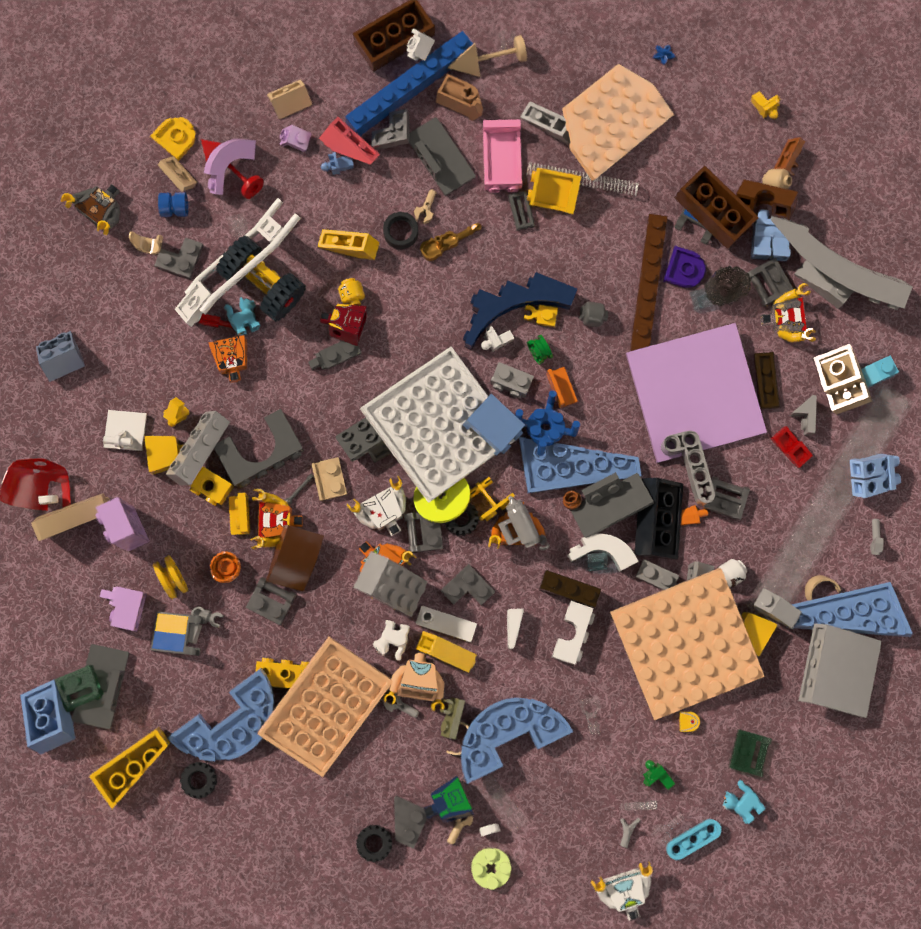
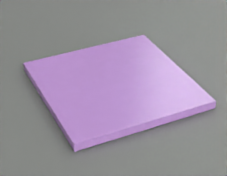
(697, 387)

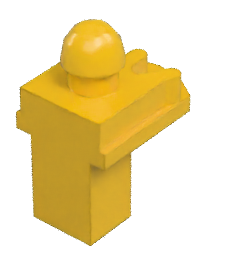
(766, 107)
(175, 412)

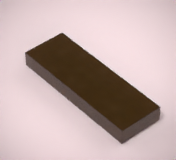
(766, 380)

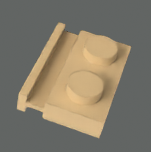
(329, 479)

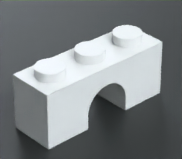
(580, 617)

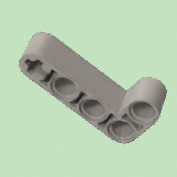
(692, 468)

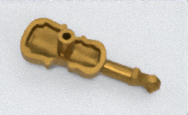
(435, 247)

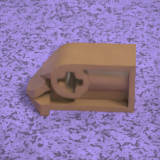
(460, 97)

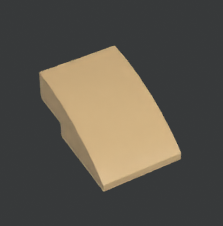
(842, 379)

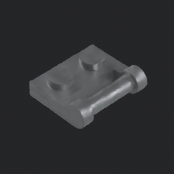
(774, 278)
(726, 504)
(430, 534)
(268, 607)

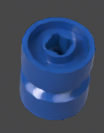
(173, 204)

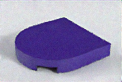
(685, 268)

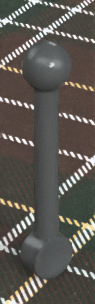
(308, 479)

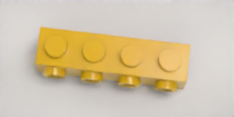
(281, 674)

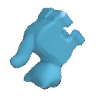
(243, 319)
(745, 804)

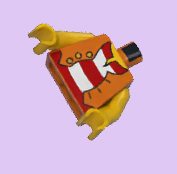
(272, 516)

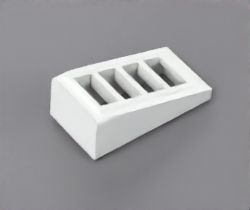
(514, 619)

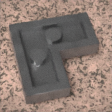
(396, 134)
(182, 263)
(468, 581)

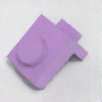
(295, 138)

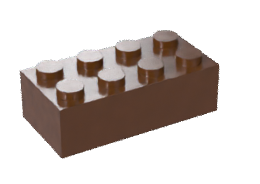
(389, 34)
(716, 207)

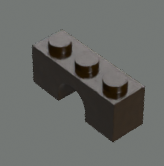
(569, 588)

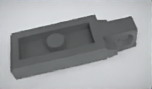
(334, 355)

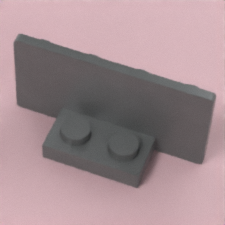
(440, 156)
(362, 439)
(610, 503)
(110, 671)

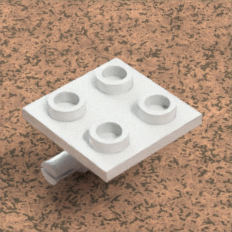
(125, 430)

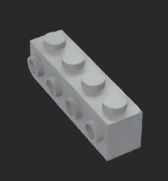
(197, 448)

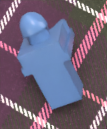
(337, 164)

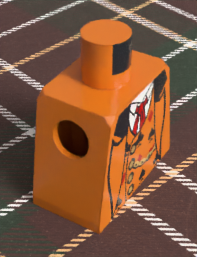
(230, 356)

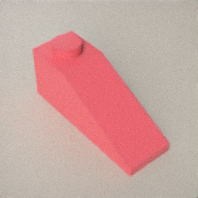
(344, 140)

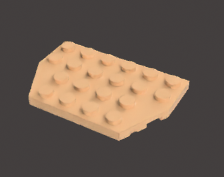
(613, 118)

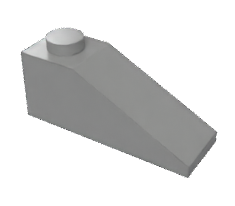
(547, 121)
(825, 286)

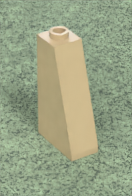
(67, 517)

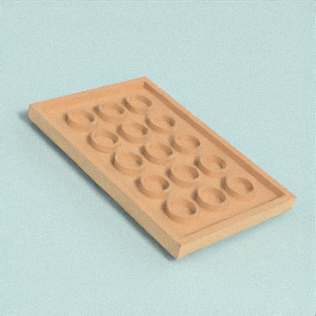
(325, 706)

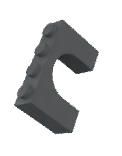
(285, 448)

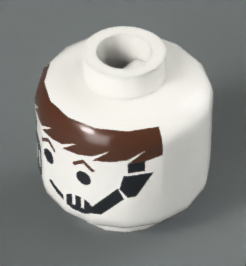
(734, 572)

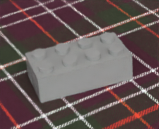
(390, 584)

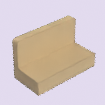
(290, 99)

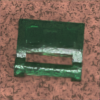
(76, 682)
(744, 750)

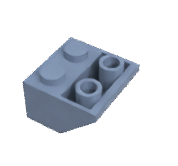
(59, 356)

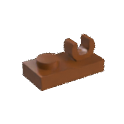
(789, 154)

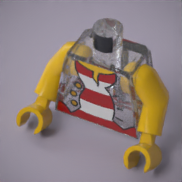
(789, 317)

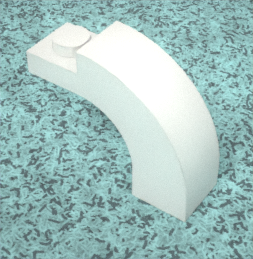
(615, 548)

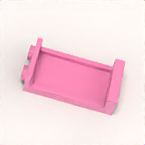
(502, 155)

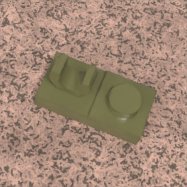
(452, 720)

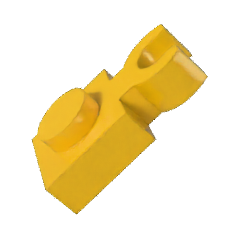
(545, 315)

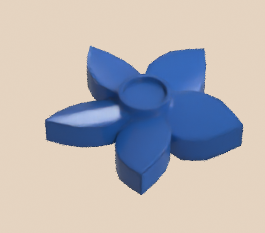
(664, 54)

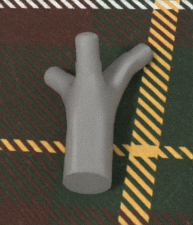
(627, 831)

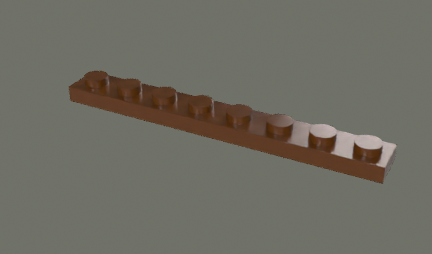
(648, 282)

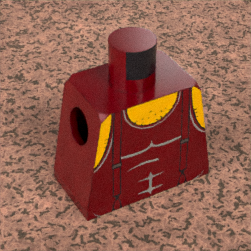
(346, 322)

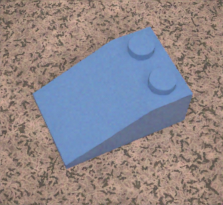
(46, 719)

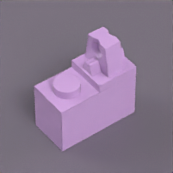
(127, 607)

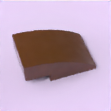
(294, 558)

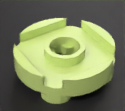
(491, 880)

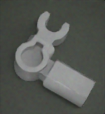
(196, 628)

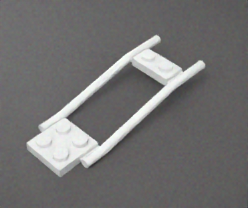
(198, 296)

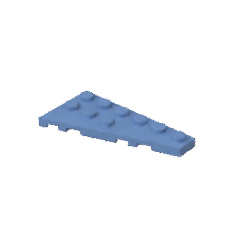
(571, 466)
(858, 611)

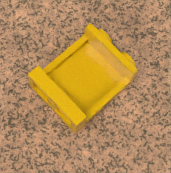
(554, 190)

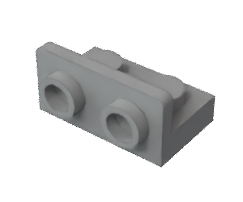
(511, 380)

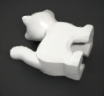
(393, 637)

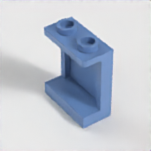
(495, 424)

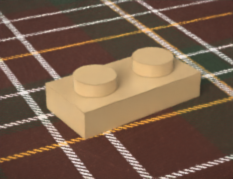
(177, 173)

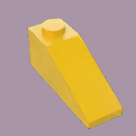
(349, 243)

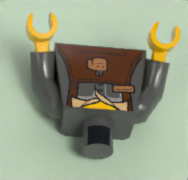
(96, 206)

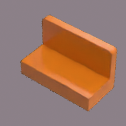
(561, 384)

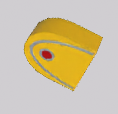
(688, 721)

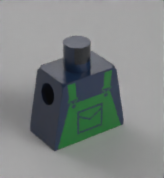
(449, 802)

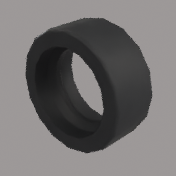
(403, 216)

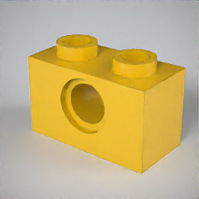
(218, 493)

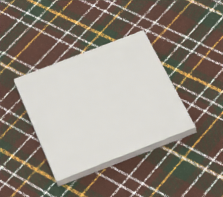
(424, 420)

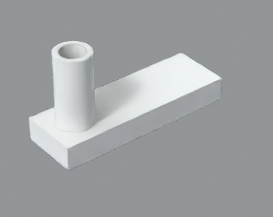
(446, 623)

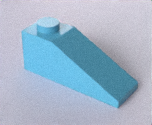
(879, 371)

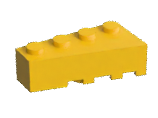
(125, 769)

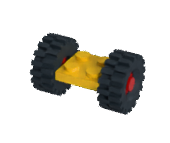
(280, 293)

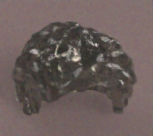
(727, 285)

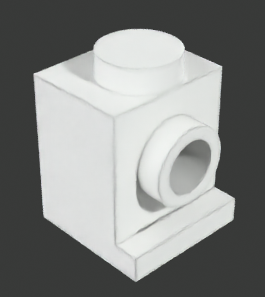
(419, 45)

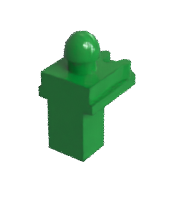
(657, 772)

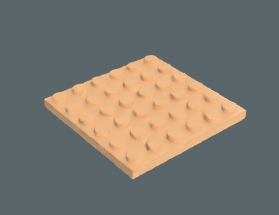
(687, 643)

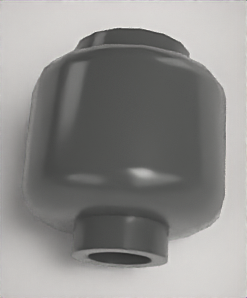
(593, 314)

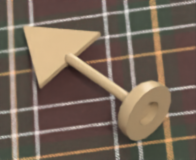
(468, 61)

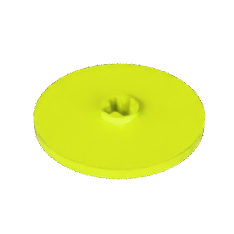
(447, 508)

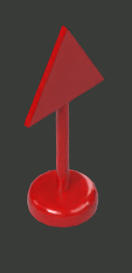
(251, 186)

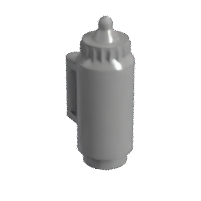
(522, 524)

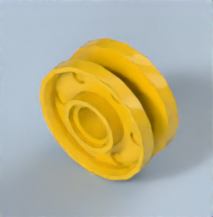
(170, 577)

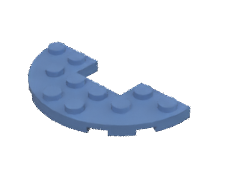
(503, 723)
(235, 733)

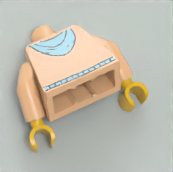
(418, 681)

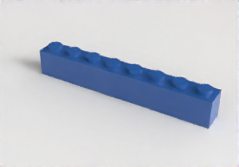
(407, 85)

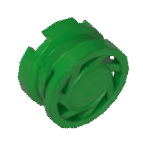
(539, 349)

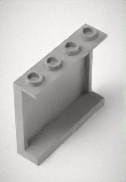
(840, 670)

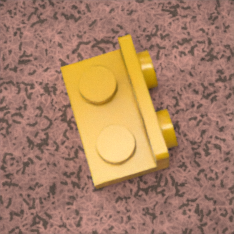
(239, 514)

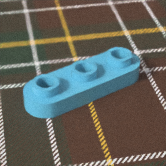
(702, 839)

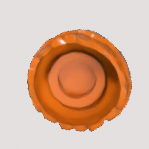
(225, 567)

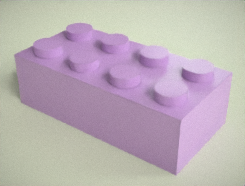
(121, 524)

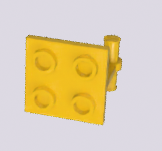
(492, 512)

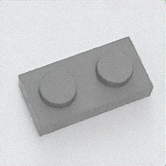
(656, 575)

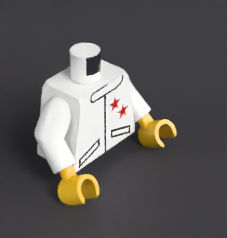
(382, 509)

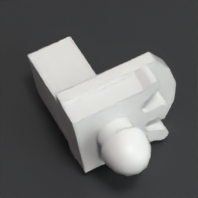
(494, 341)

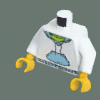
(625, 890)

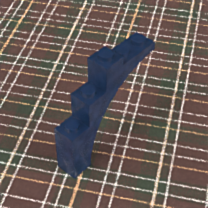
(541, 291)

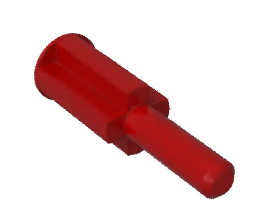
(213, 321)

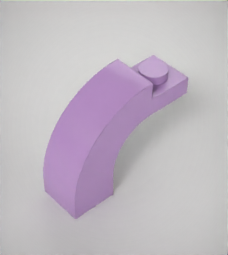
(222, 157)

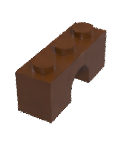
(782, 200)

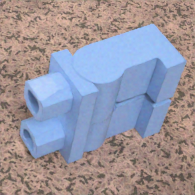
(768, 239)
(874, 475)

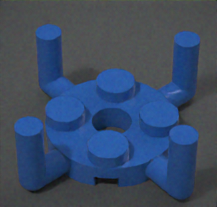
(550, 417)

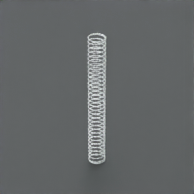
(636, 183)

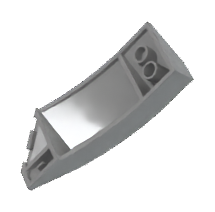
(851, 275)

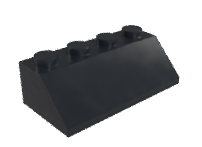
(661, 522)

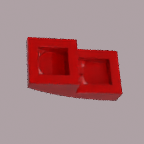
(791, 447)

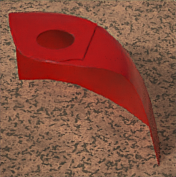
(23, 486)

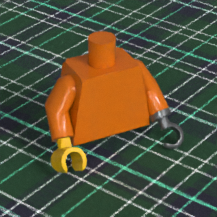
(498, 538)

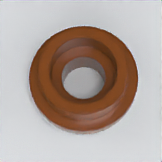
(569, 497)

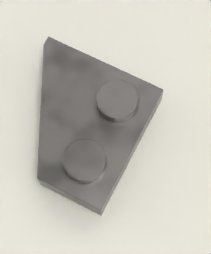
(408, 821)

